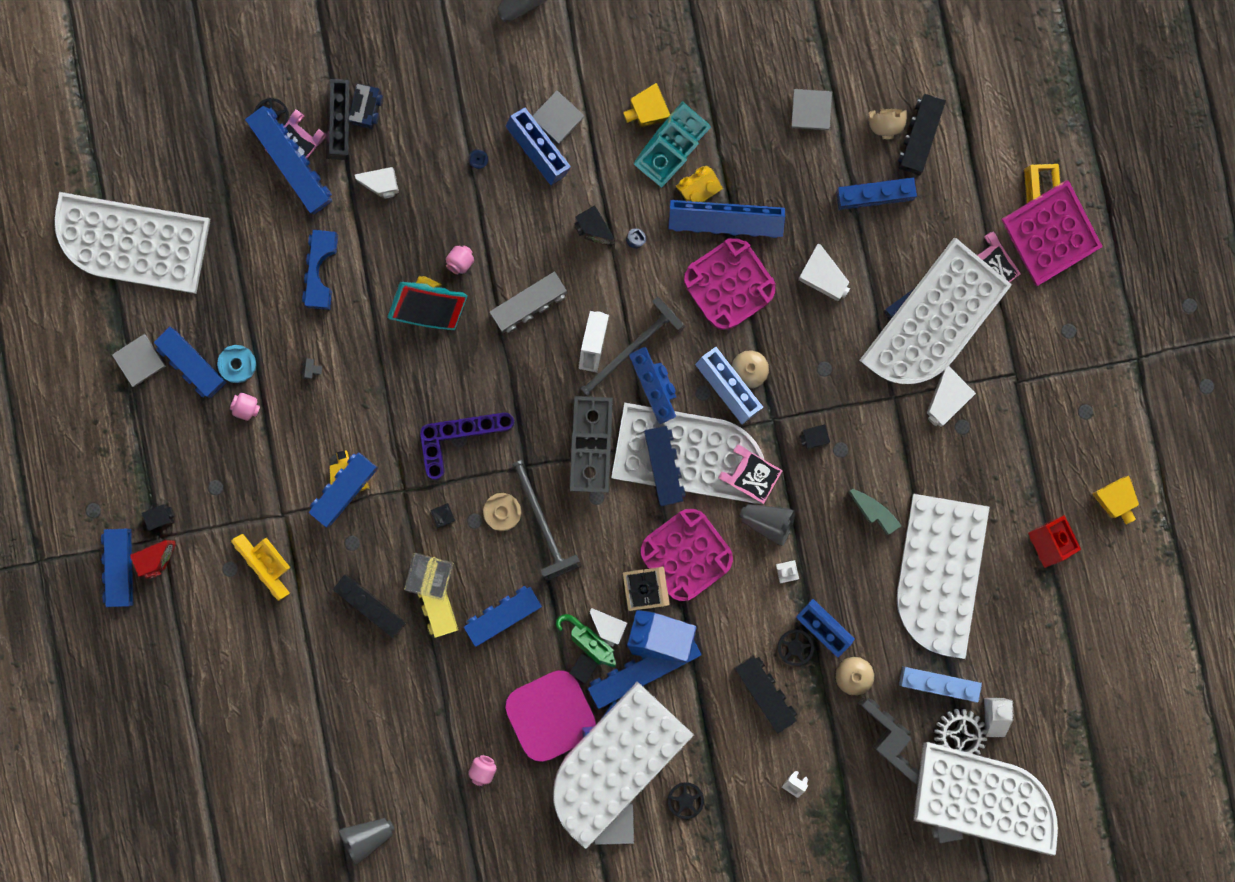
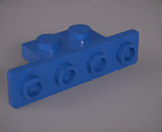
(655, 384)

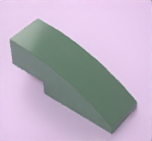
(875, 511)

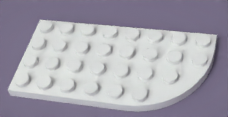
(132, 241)
(937, 317)
(701, 445)
(941, 572)
(615, 763)
(985, 799)

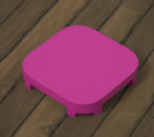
(729, 284)
(689, 552)
(549, 715)

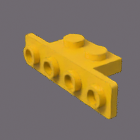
(265, 562)

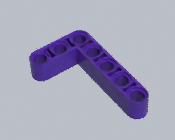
(458, 432)

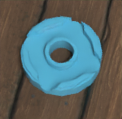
(225, 364)

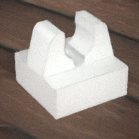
(787, 571)
(794, 785)

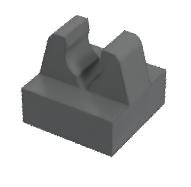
(309, 369)

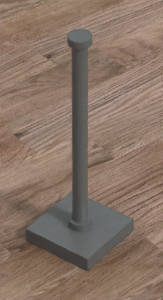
(666, 317)
(560, 565)

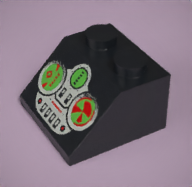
(593, 227)

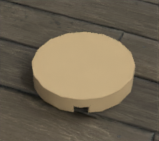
(502, 512)

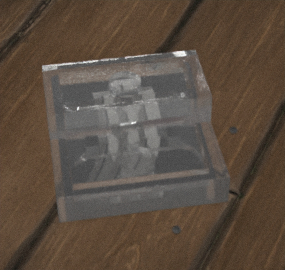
(428, 576)

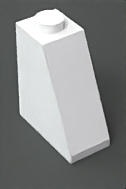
(824, 275)
(593, 341)
(948, 398)
(997, 716)

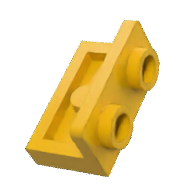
(699, 185)

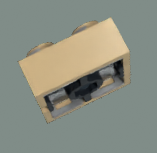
(646, 588)

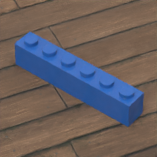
(289, 160)
(726, 218)
(642, 671)

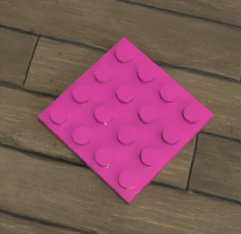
(1051, 232)

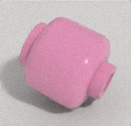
(459, 259)
(244, 406)
(482, 770)

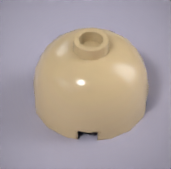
(888, 122)
(751, 368)
(854, 676)

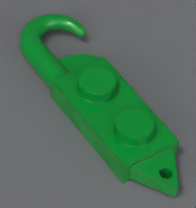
(588, 641)

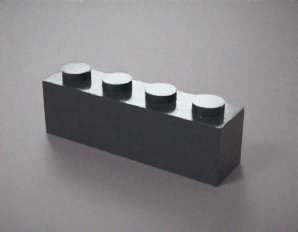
(337, 119)
(922, 134)
(369, 605)
(765, 693)

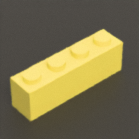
(439, 614)

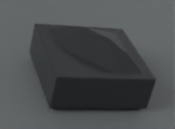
(442, 515)

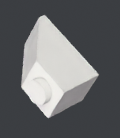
(380, 181)
(608, 627)

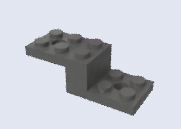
(591, 444)
(892, 740)

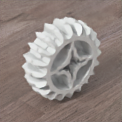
(961, 726)

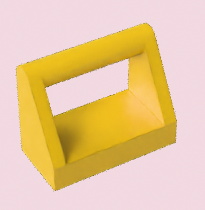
(1032, 179)

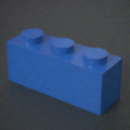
(825, 628)

